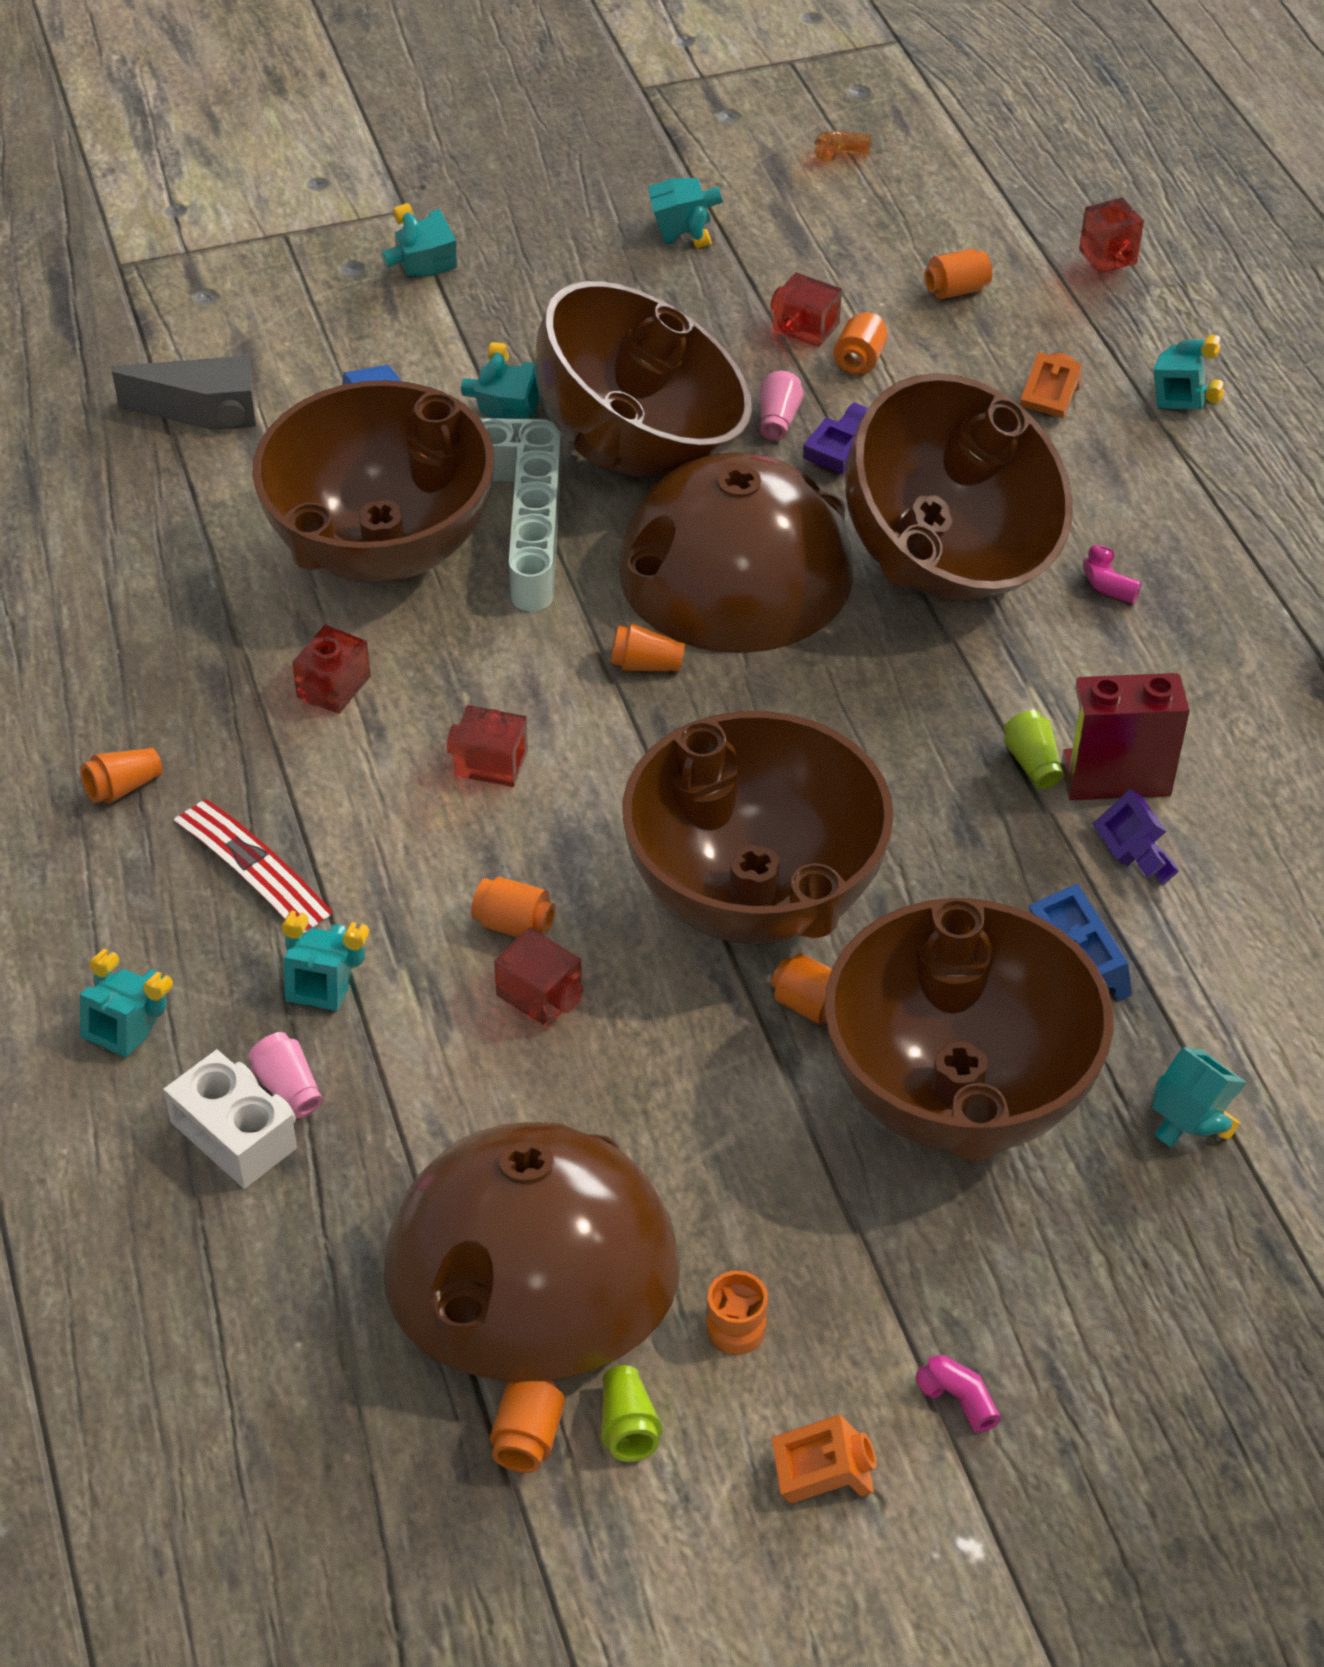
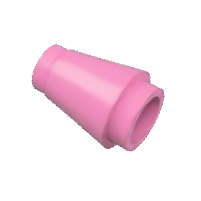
(779, 402)
(284, 1071)

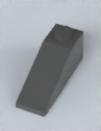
(193, 392)

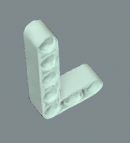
(531, 457)

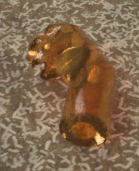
(842, 141)

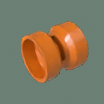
(736, 1312)

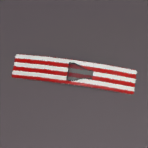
(253, 862)

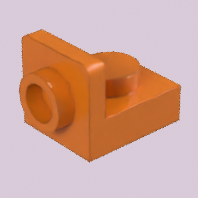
(1052, 384)
(823, 1459)

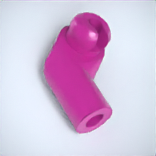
(1105, 579)
(966, 1385)

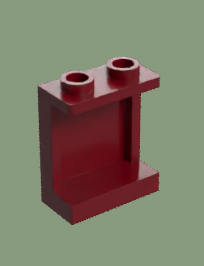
(1126, 736)

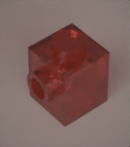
(1111, 235)
(806, 309)
(331, 669)
(489, 745)
(539, 977)

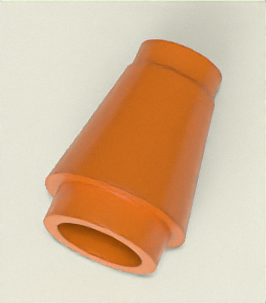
(645, 650)
(119, 773)

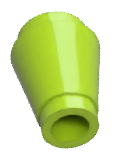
(1034, 747)
(628, 1416)

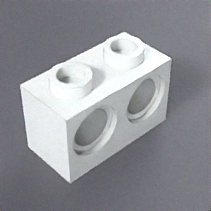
(220, 1106)

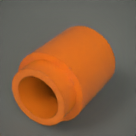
(958, 273)
(860, 343)
(512, 907)
(802, 986)
(526, 1424)

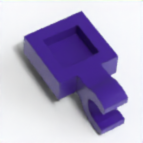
(832, 440)
(1131, 835)

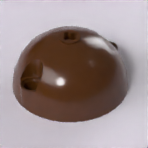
(615, 404)
(355, 493)
(939, 511)
(749, 557)
(780, 842)
(972, 1055)
(558, 1235)

